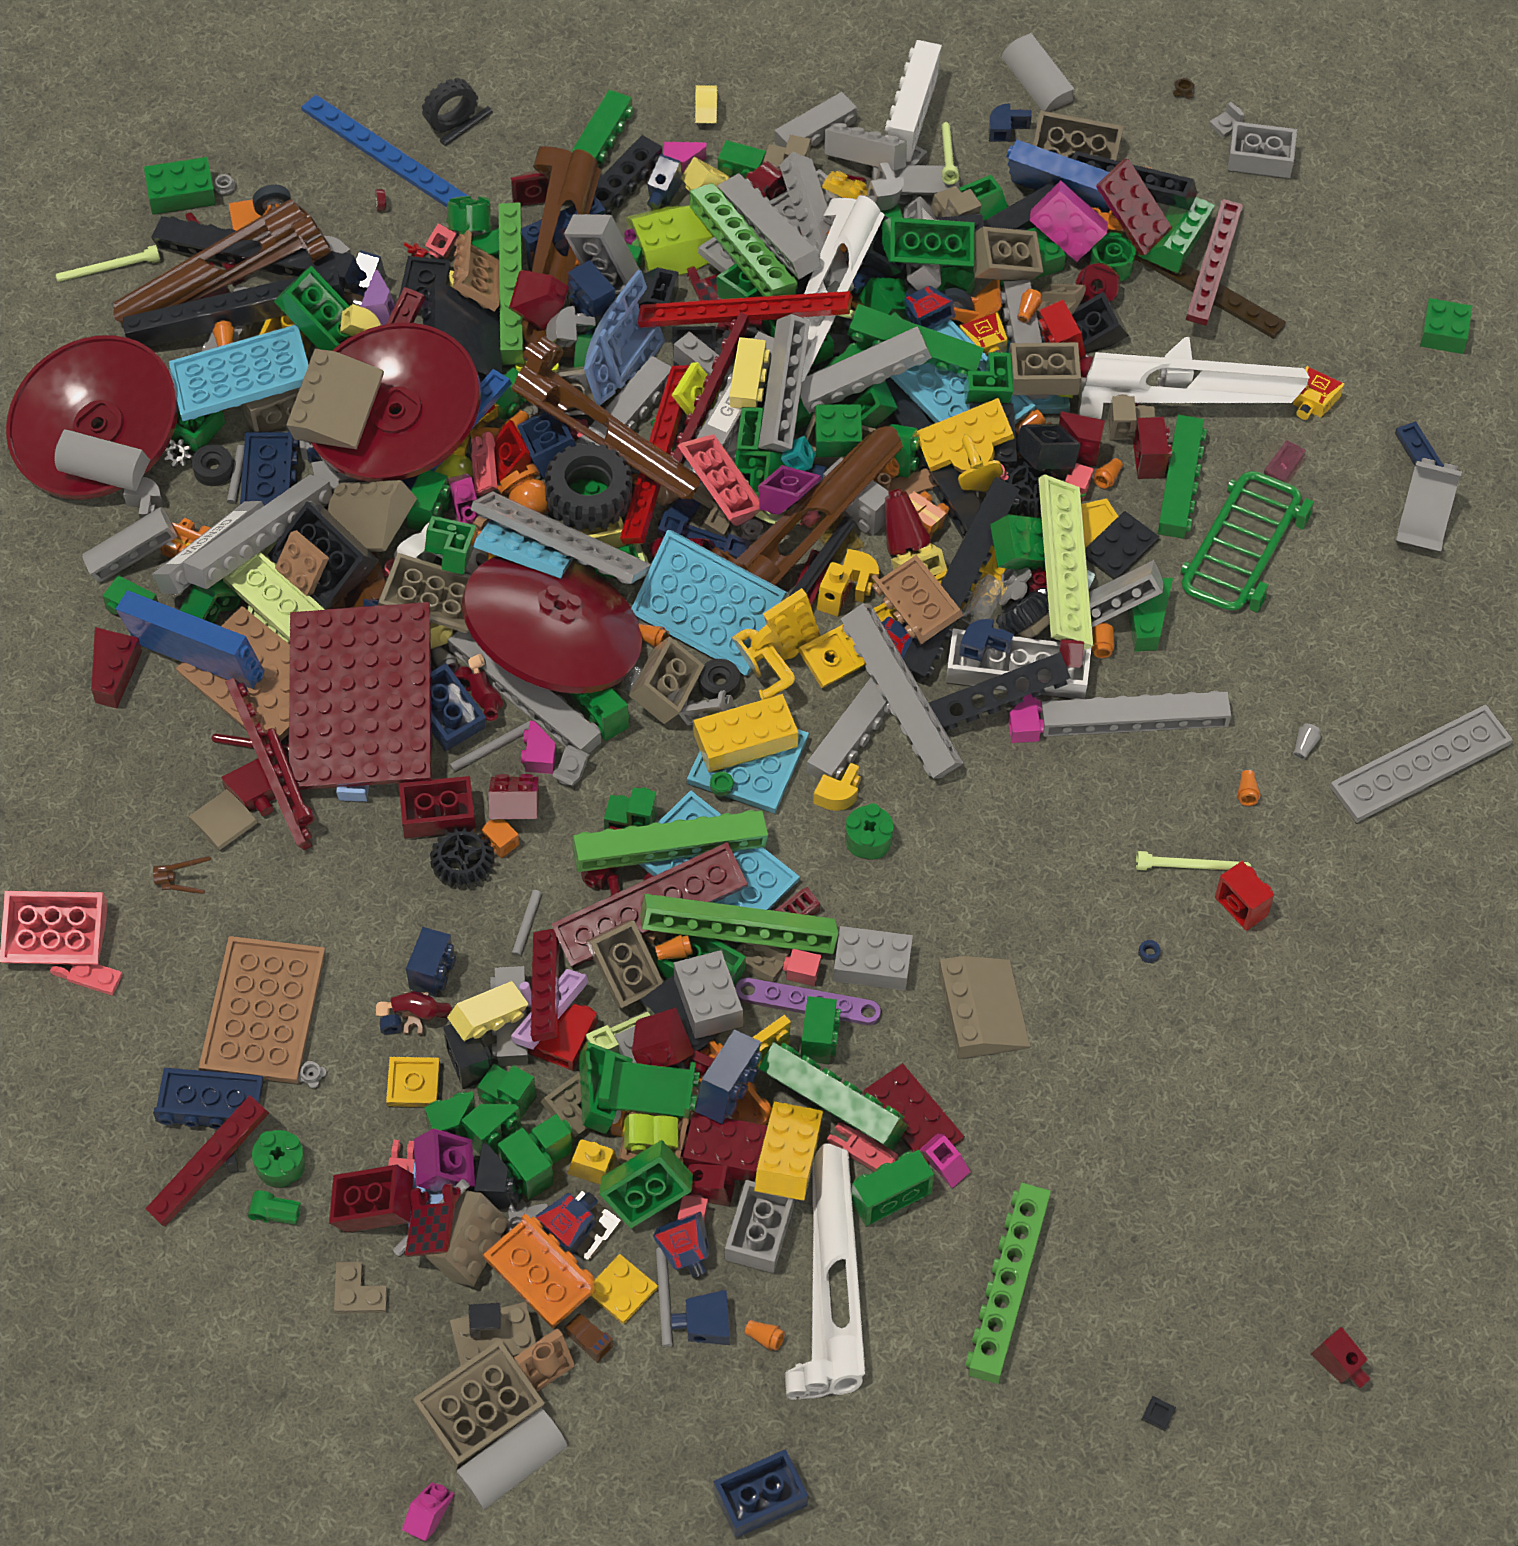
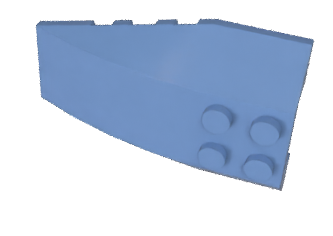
(619, 343)

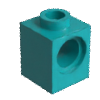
(800, 456)

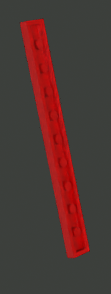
(755, 307)
(663, 437)

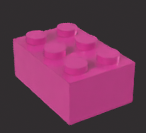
(1068, 221)

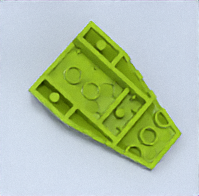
(670, 238)

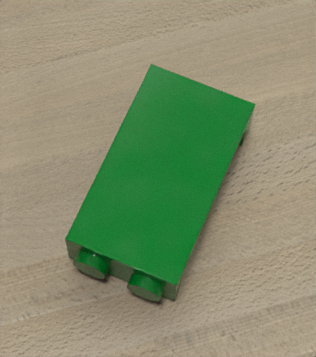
(647, 1088)

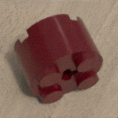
(768, 180)

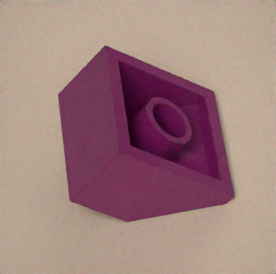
(785, 488)
(443, 1160)

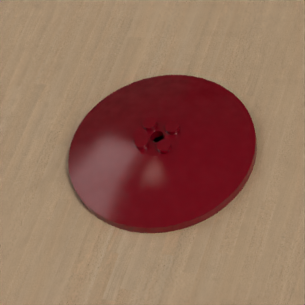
(431, 383)
(75, 389)
(564, 650)

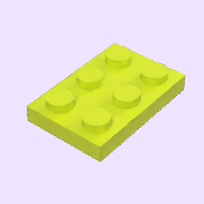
(690, 387)

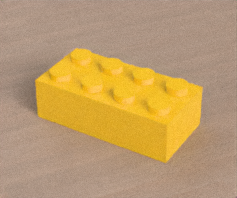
(745, 733)
(788, 1151)

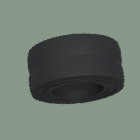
(209, 454)
(719, 668)

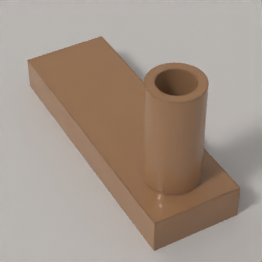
(917, 482)

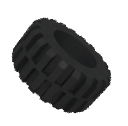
(588, 510)

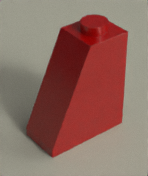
(570, 1039)

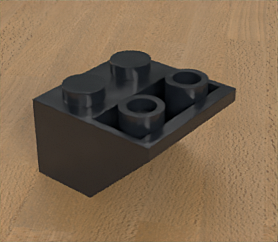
(661, 287)

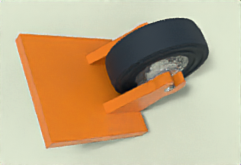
(263, 201)
(972, 308)

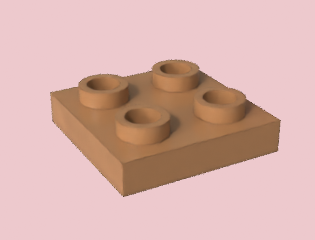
(301, 563)
(545, 1360)

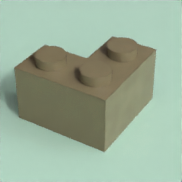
(796, 144)
(954, 203)
(1123, 417)

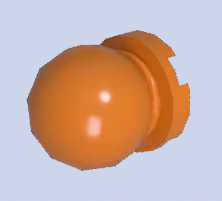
(525, 489)

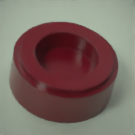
(380, 199)

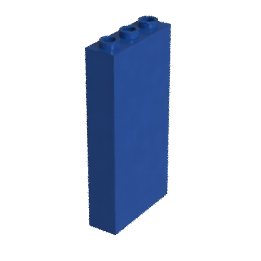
(1038, 167)
(190, 639)

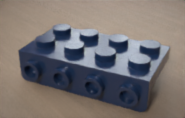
(531, 232)
(268, 465)
(203, 1096)

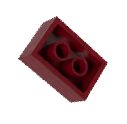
(436, 806)
(729, 1144)
(371, 1198)

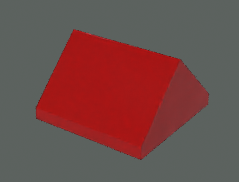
(510, 451)

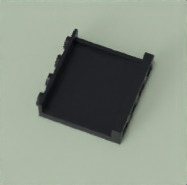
(467, 323)

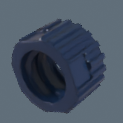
(1146, 945)
(390, 1024)

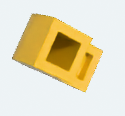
(863, 568)
(837, 794)

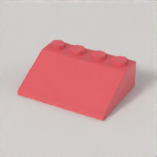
(722, 478)
(53, 927)

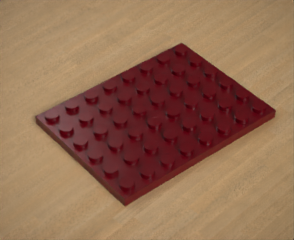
(360, 696)

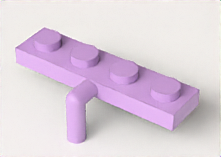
(569, 987)

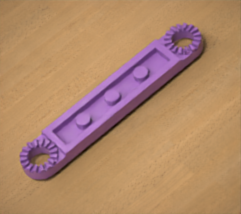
(795, 999)

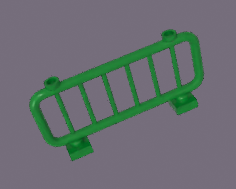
(1258, 595)

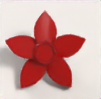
(416, 250)

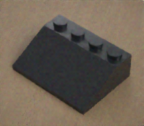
(348, 559)

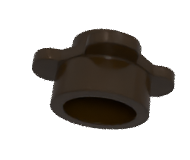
(1184, 83)

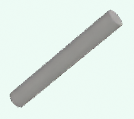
(236, 475)
(526, 923)

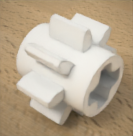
(184, 449)

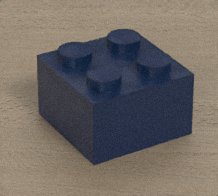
(430, 962)

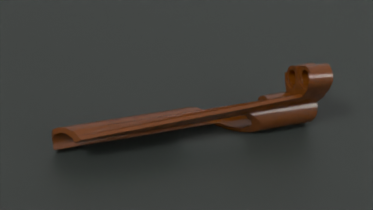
(571, 178)
(278, 231)
(555, 395)
(830, 496)

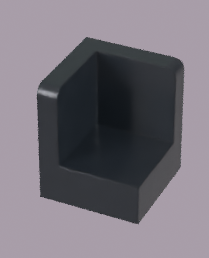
(484, 1317)

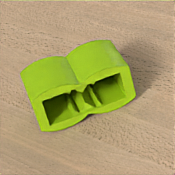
(645, 1130)

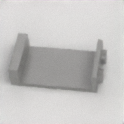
(1428, 504)

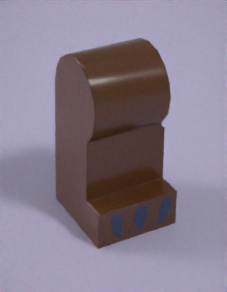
(589, 1337)

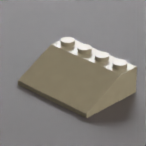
(1070, 134)
(334, 400)
(372, 510)
(422, 581)
(982, 1005)
(478, 1403)

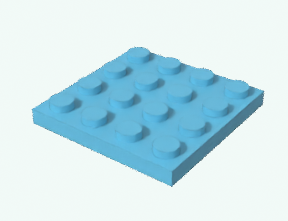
(522, 550)
(756, 781)

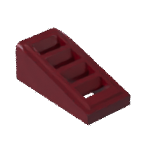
(797, 899)

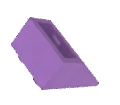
(378, 298)

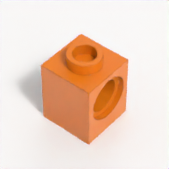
(501, 835)

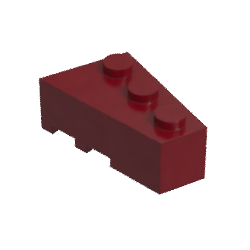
(113, 665)

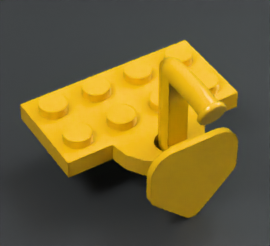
(966, 441)
(787, 628)

